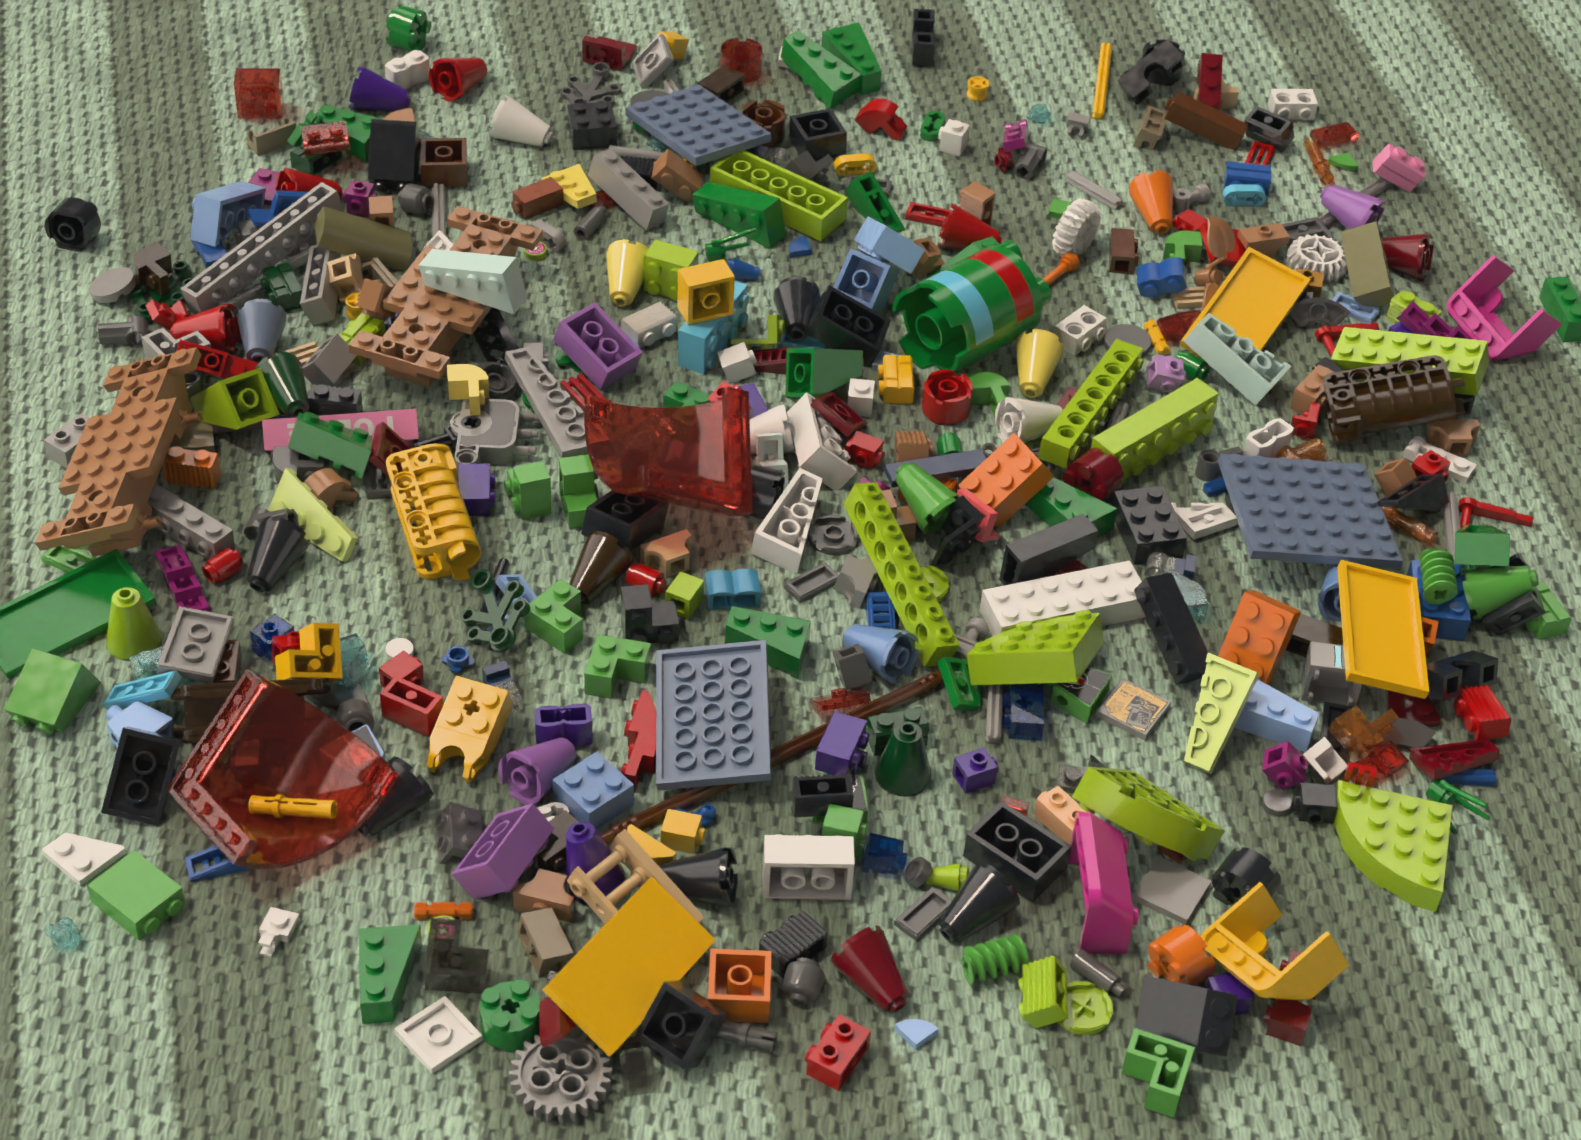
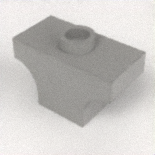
(856, 579)

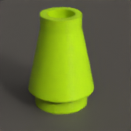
(948, 876)

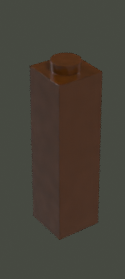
(1205, 120)

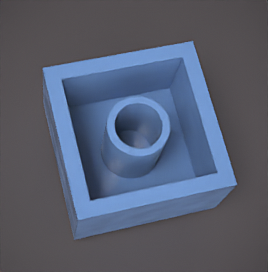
(866, 280)
(594, 791)

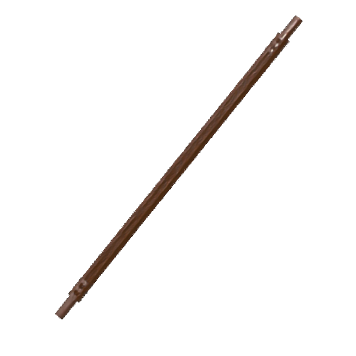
(778, 754)

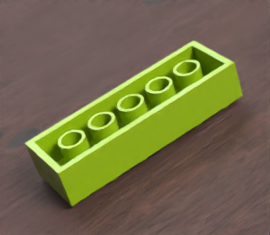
(804, 203)
(1370, 347)
(1160, 427)

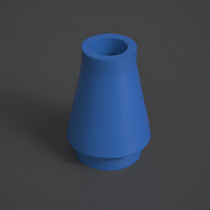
(743, 270)

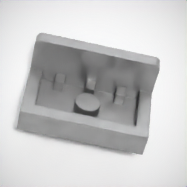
(457, 831)

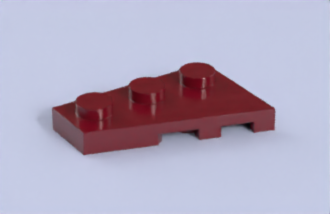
(1413, 708)
(1452, 758)

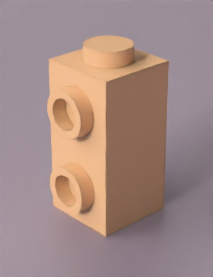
(1057, 812)

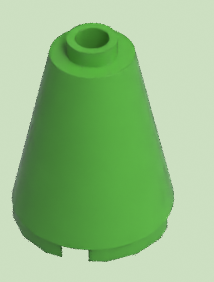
(926, 496)
(1496, 586)

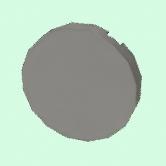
(112, 284)

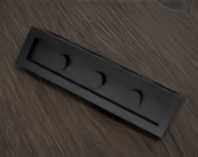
(502, 337)

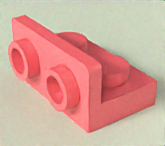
(986, 527)

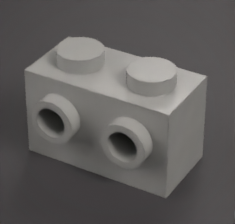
(329, 362)
(62, 443)

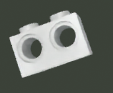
(1293, 103)
(1080, 330)

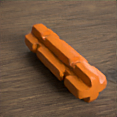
(464, 910)

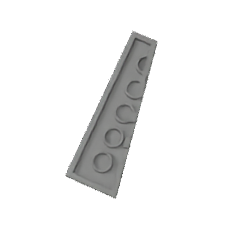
(552, 406)

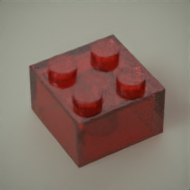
(259, 93)

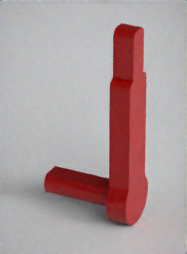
(1328, 334)
(1471, 506)

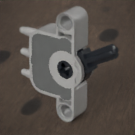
(487, 436)

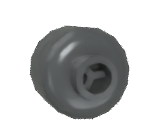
(415, 199)
(355, 714)
(803, 981)

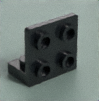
(960, 528)

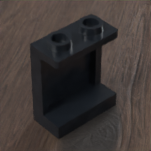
(1517, 611)

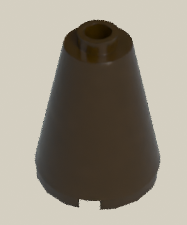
(599, 565)

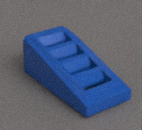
(880, 603)
(219, 869)

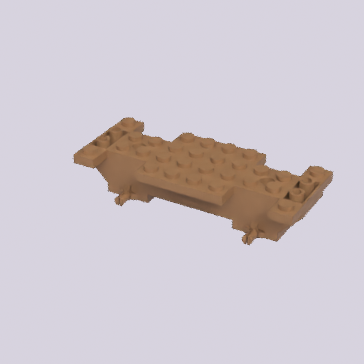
(432, 320)
(123, 456)

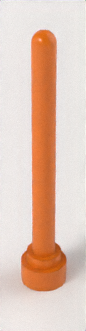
(1067, 263)

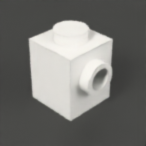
(954, 137)
(737, 362)
(861, 396)

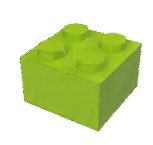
(662, 267)

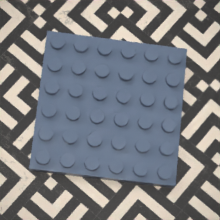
(1308, 511)

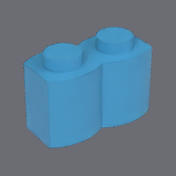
(733, 588)

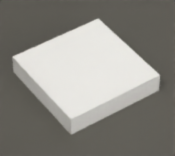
(438, 1034)

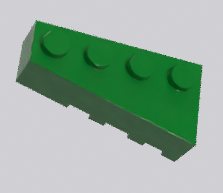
(853, 48)
(820, 69)
(742, 211)
(1481, 546)

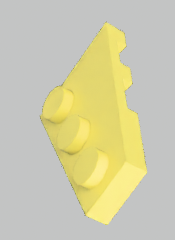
(575, 186)

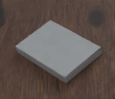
(195, 644)

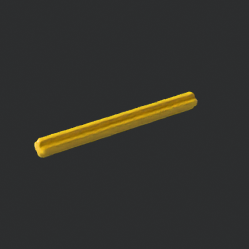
(1102, 81)

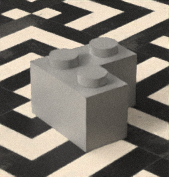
(162, 343)

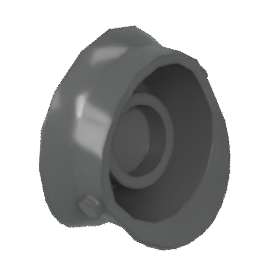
(501, 380)

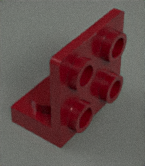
(607, 50)

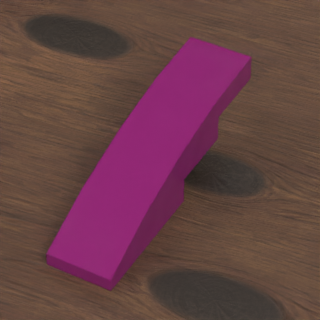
(1420, 323)
(180, 578)

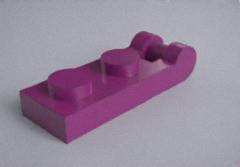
(1015, 135)

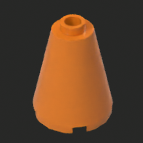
(1154, 199)

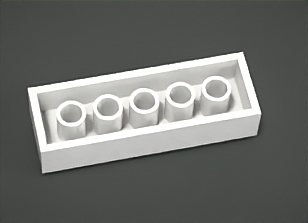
(1097, 589)

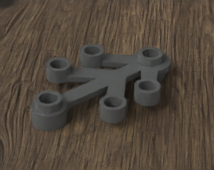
(599, 71)

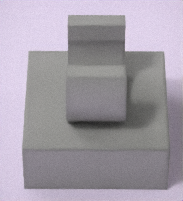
(1078, 122)

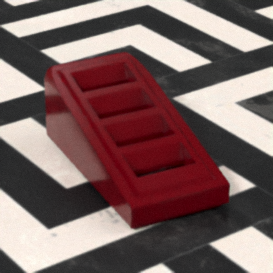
(774, 362)

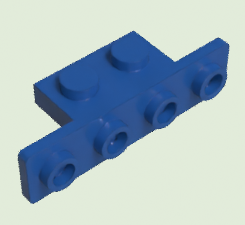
(280, 202)

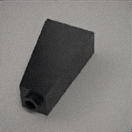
(1047, 550)

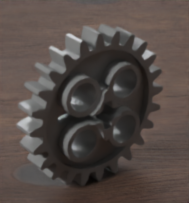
(560, 1076)

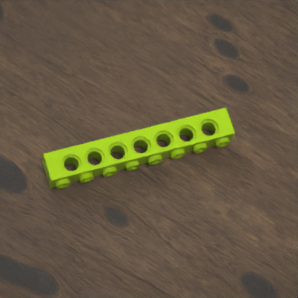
(1091, 404)
(900, 573)

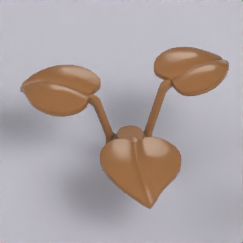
(1220, 241)

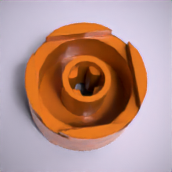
(1180, 956)

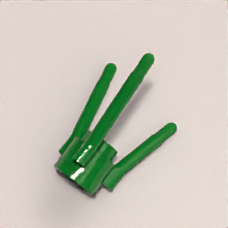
(716, 249)
(1445, 793)

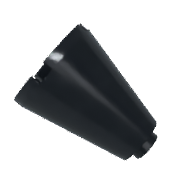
(795, 303)
(275, 552)
(402, 799)
(706, 876)
(978, 904)

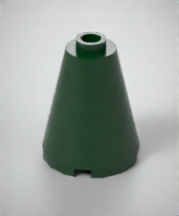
(286, 383)
(904, 761)

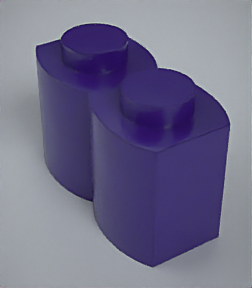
(569, 722)

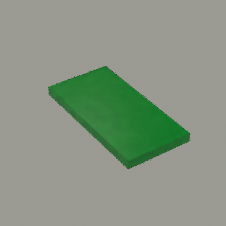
(64, 610)

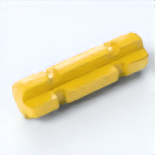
(1156, 337)

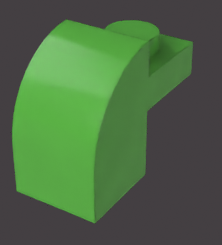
(1183, 245)
(988, 388)

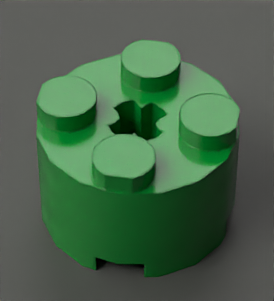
(407, 28)
(510, 1015)

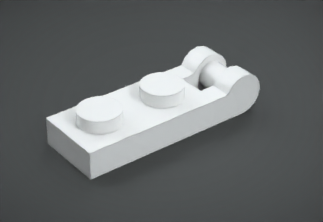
(1459, 468)

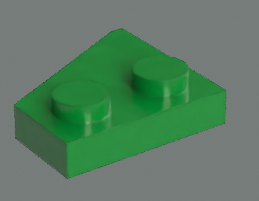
(958, 685)

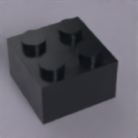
(592, 125)
(818, 134)
(681, 1024)

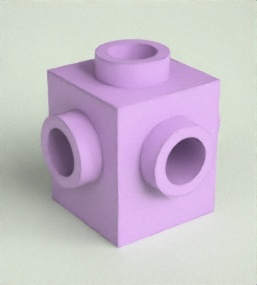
(1165, 373)

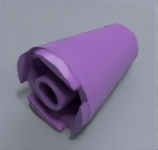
(1351, 207)
(532, 768)

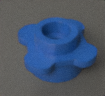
(455, 653)

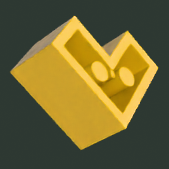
(317, 656)

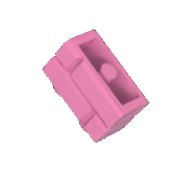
(1399, 167)

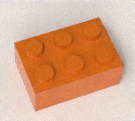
(1008, 478)
(1259, 634)

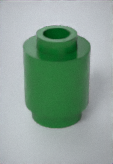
(1193, 365)
(948, 444)

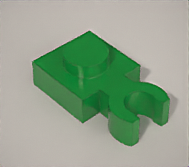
(310, 119)

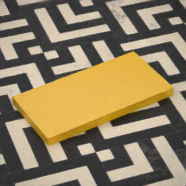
(1255, 298)
(1382, 629)
(626, 963)

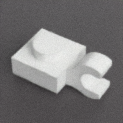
(276, 927)

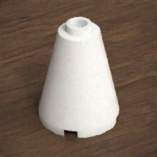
(519, 125)
(1025, 418)
(772, 421)

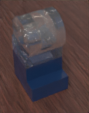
(776, 156)
(1159, 561)
(499, 676)

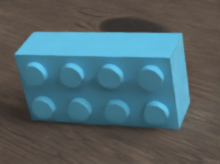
(702, 340)

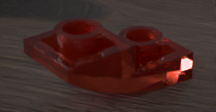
(1177, 325)

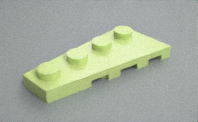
(313, 516)
(1220, 703)

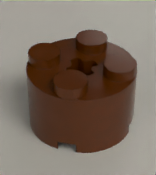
(769, 116)

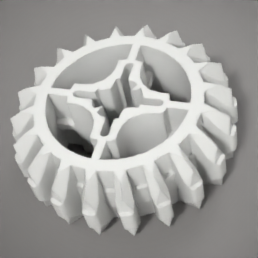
(1076, 228)
(1318, 255)

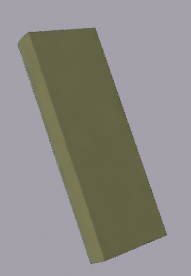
(366, 238)
(1367, 265)

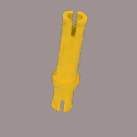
(281, 806)

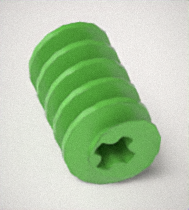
(1438, 576)
(994, 956)

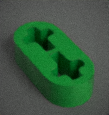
(928, 125)

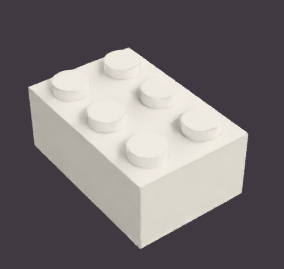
(808, 867)

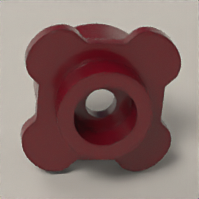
(1003, 160)

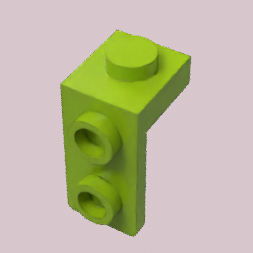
(776, 328)

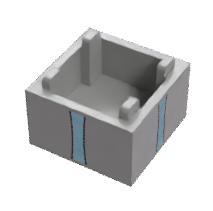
(1325, 676)

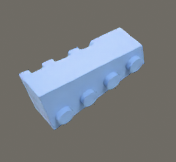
(221, 208)
(887, 244)
(1277, 717)

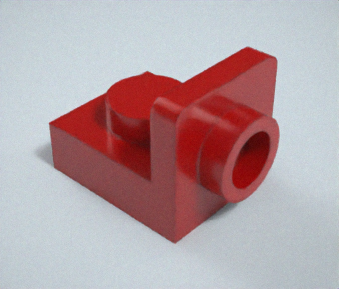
(165, 315)
(1305, 425)

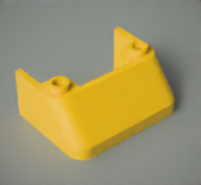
(1239, 946)

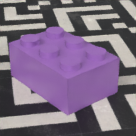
(597, 346)
(503, 852)

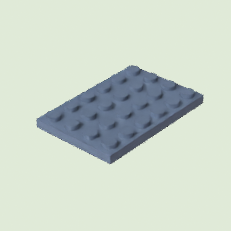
(697, 124)
(712, 715)

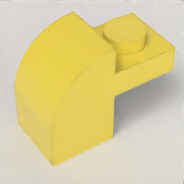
(469, 383)

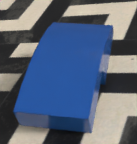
(209, 253)

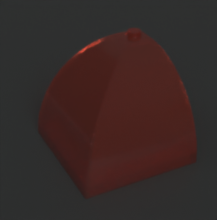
(675, 454)
(269, 746)

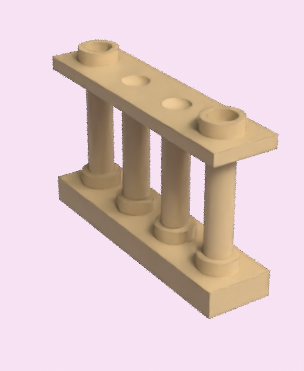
(626, 851)

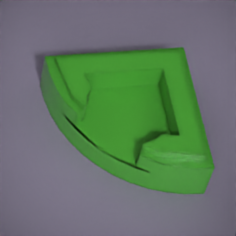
(1343, 161)

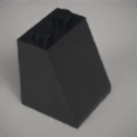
(393, 154)

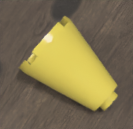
(625, 270)
(1036, 360)

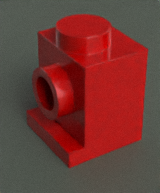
(1188, 221)
(865, 450)

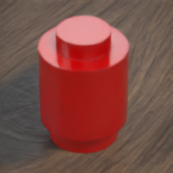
(222, 566)
(642, 575)

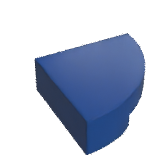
(799, 247)

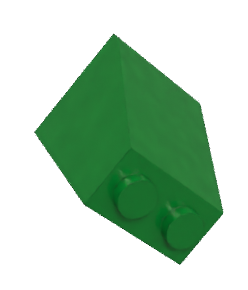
(820, 370)

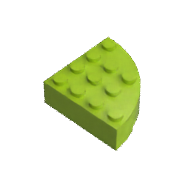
(1038, 651)
(1147, 811)
(1395, 840)

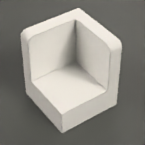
(1325, 760)

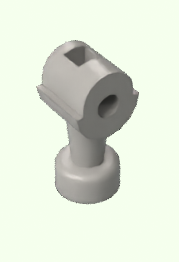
(1183, 197)
(975, 629)

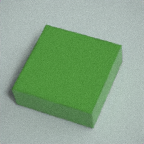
(1057, 208)

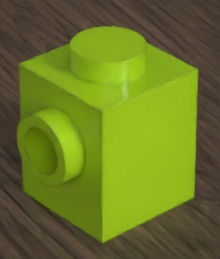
(688, 590)

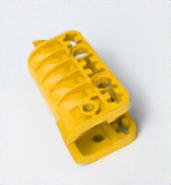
(438, 512)

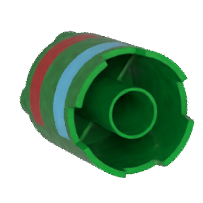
(971, 308)

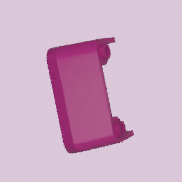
(1474, 311)
(1105, 885)

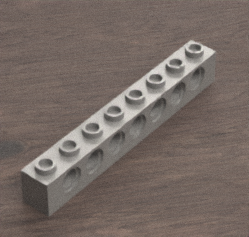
(259, 251)

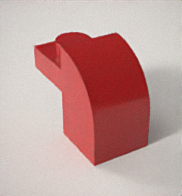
(881, 114)

